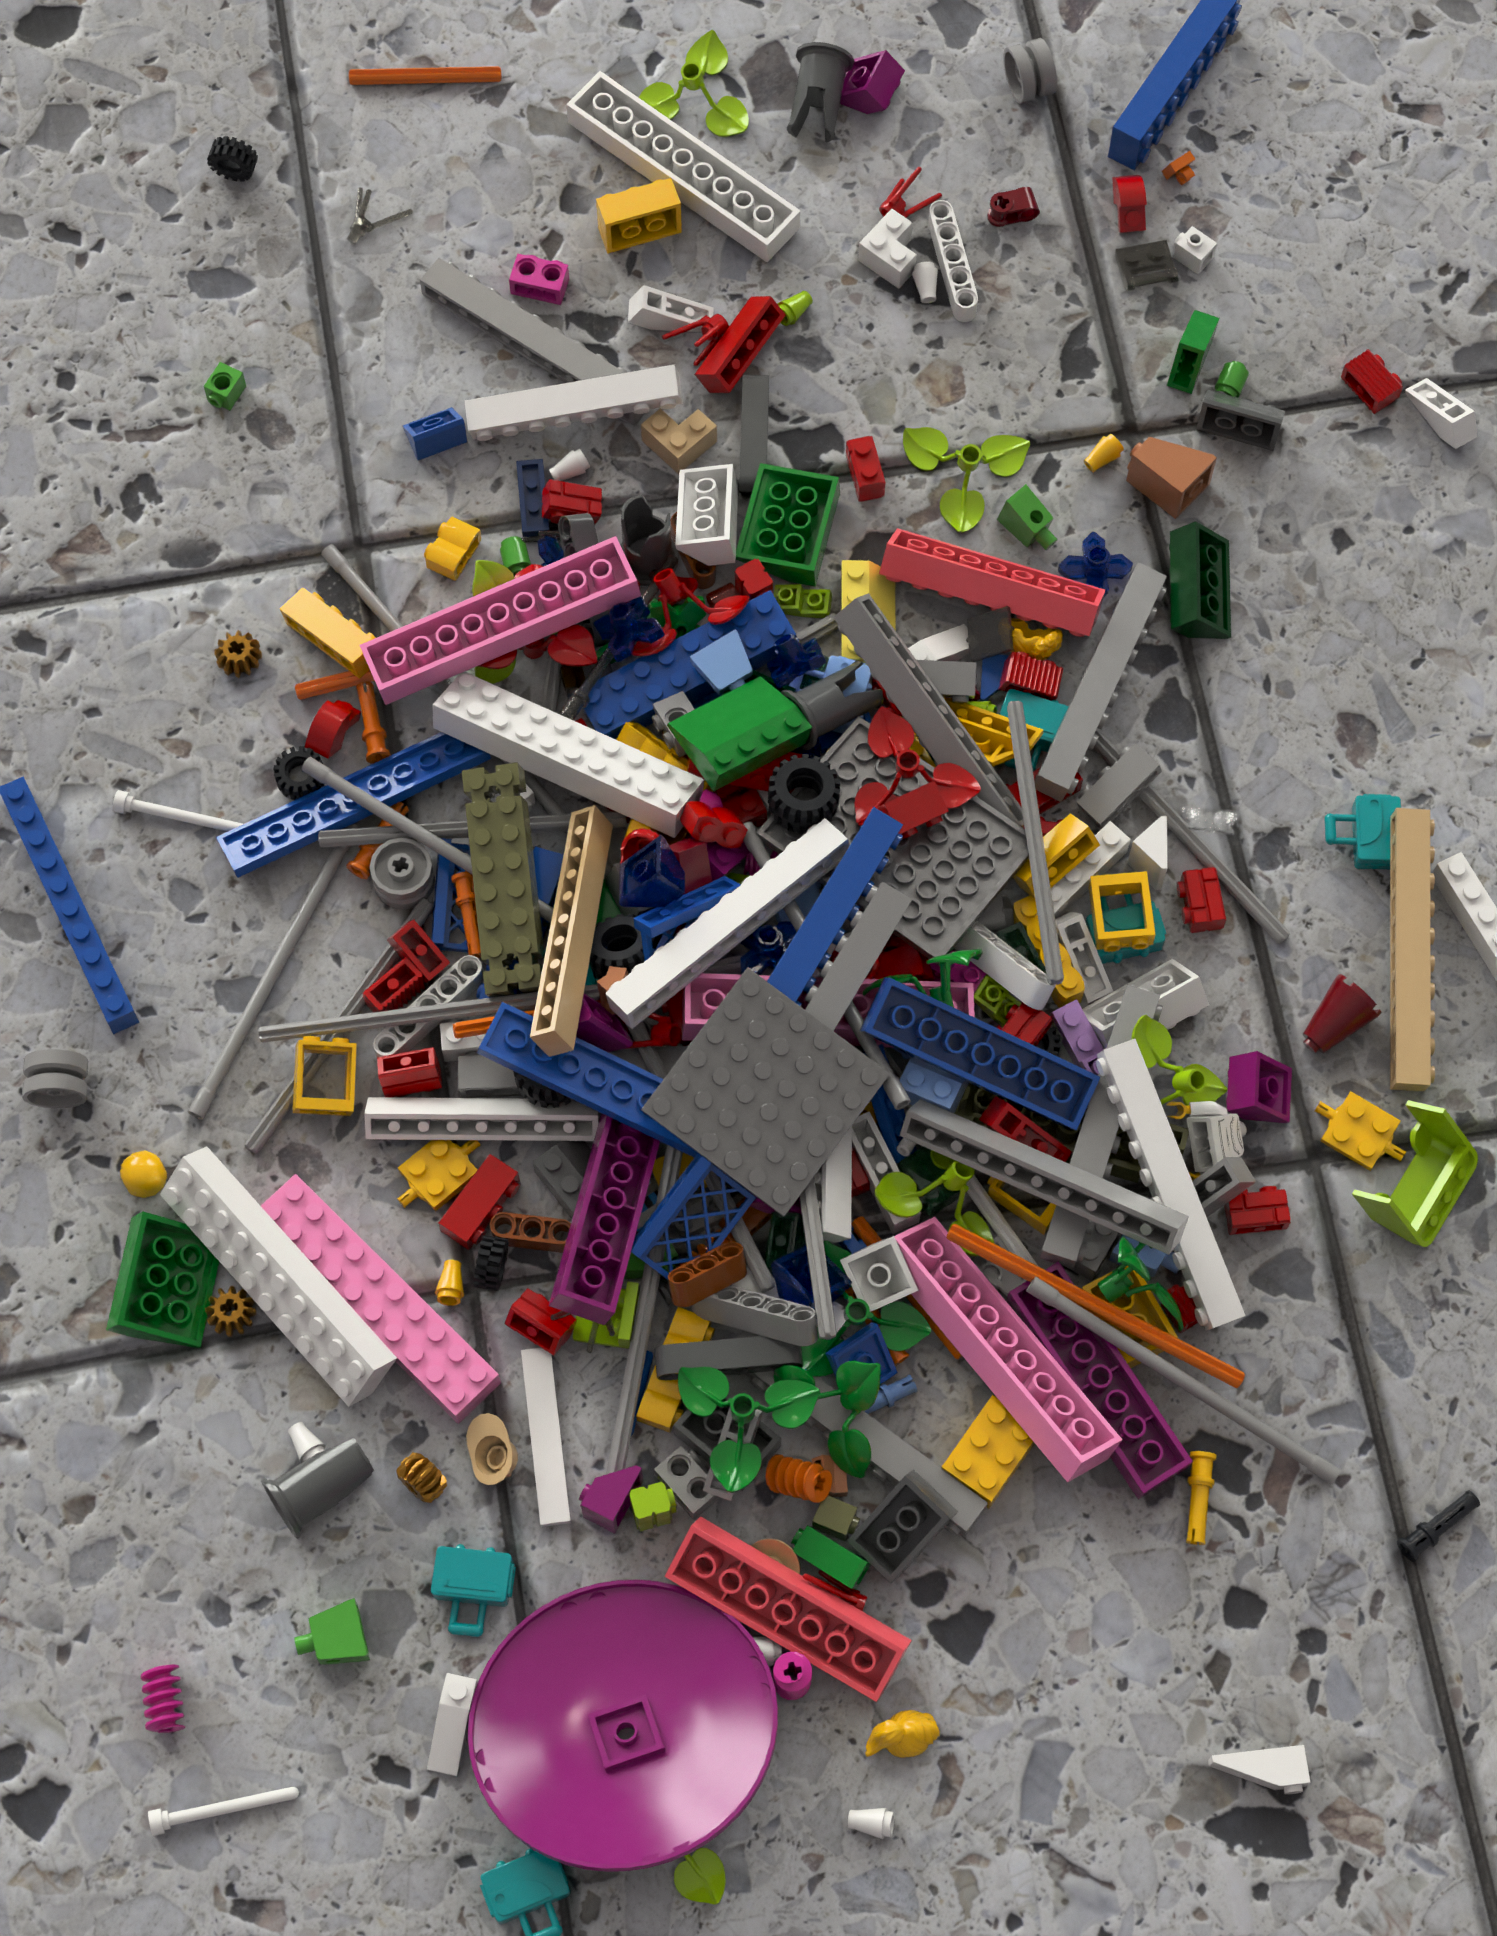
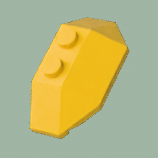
(991, 731)

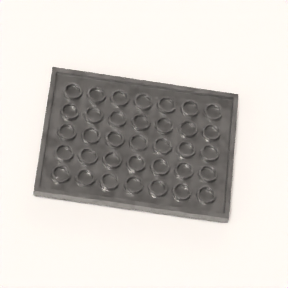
(945, 868)

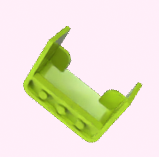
(1431, 1181)

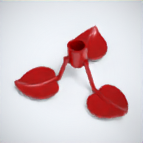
(675, 589)
(570, 647)
(894, 734)

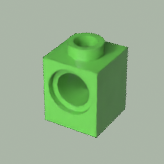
(224, 377)

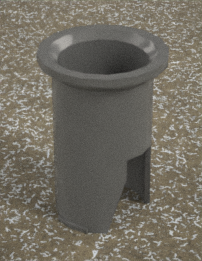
(819, 84)
(640, 523)
(826, 705)
(318, 1484)

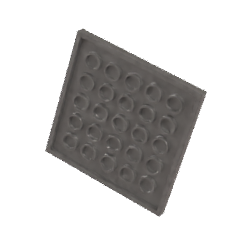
(765, 1092)

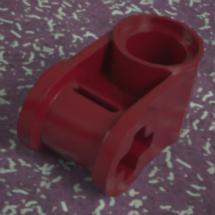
(1016, 206)

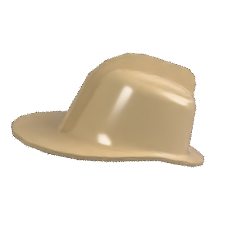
(490, 1449)

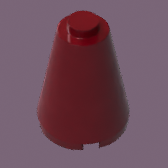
(1339, 1015)

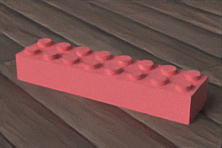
(992, 582)
(788, 1608)

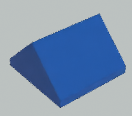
(436, 433)

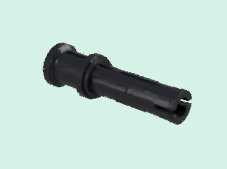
(1428, 1533)

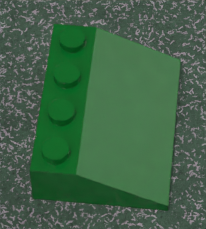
(789, 522)
(740, 732)
(163, 1283)

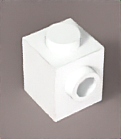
(1194, 249)

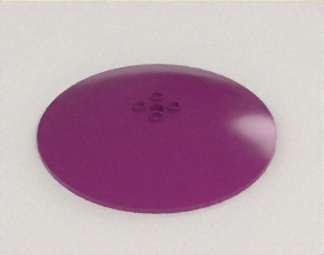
(611, 1662)

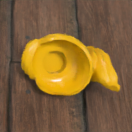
(903, 1734)

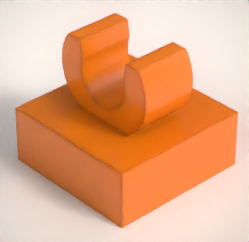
(1180, 168)

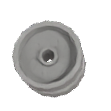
(1030, 70)
(402, 873)
(55, 1078)

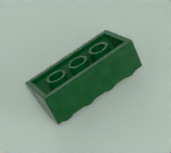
(1200, 583)

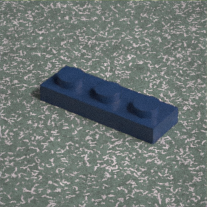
(530, 485)

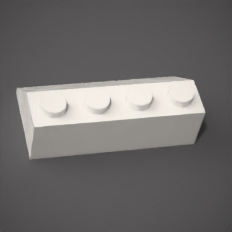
(708, 514)
(1179, 995)

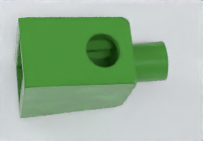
(1027, 519)
(335, 1635)

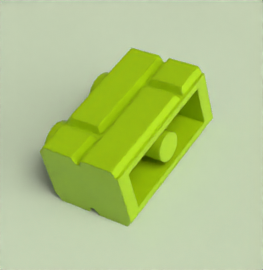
(652, 1506)

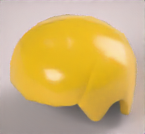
(143, 1174)

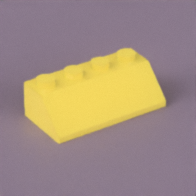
(858, 580)

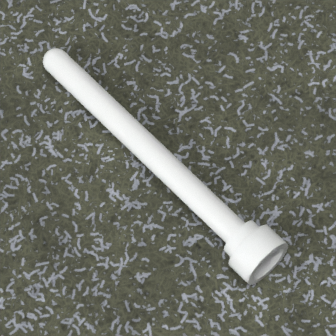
(125, 803)
(163, 1820)

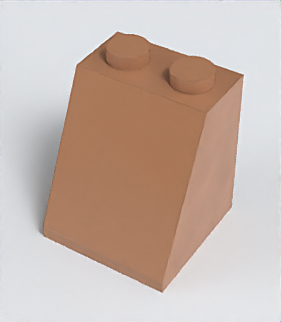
(1169, 473)

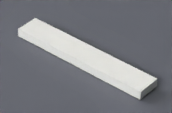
(545, 1437)

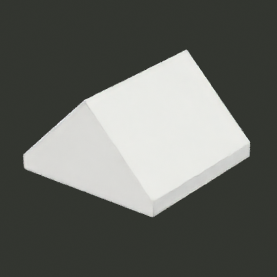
(1150, 853)
(879, 1273)

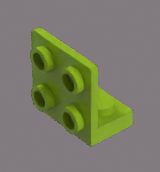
(622, 1321)

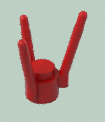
(897, 203)
(712, 330)
(661, 1034)
(849, 1595)

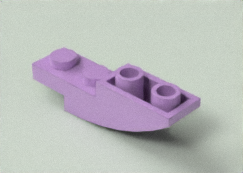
(1078, 1036)

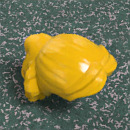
(1036, 643)

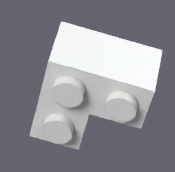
(885, 249)

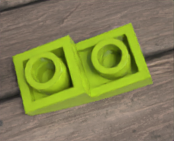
(803, 602)
(994, 999)

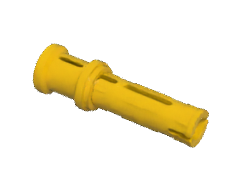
(1200, 1483)

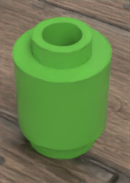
(1232, 378)
(514, 554)

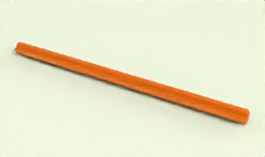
(1098, 1306)

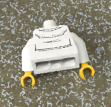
(1211, 1133)

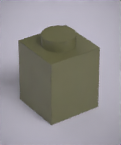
(836, 1518)

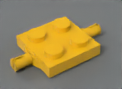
(1360, 1131)
(437, 1172)

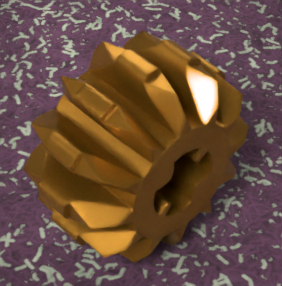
(245, 646)
(238, 1317)
(421, 1477)

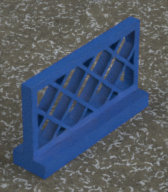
(443, 903)
(684, 910)
(675, 1202)

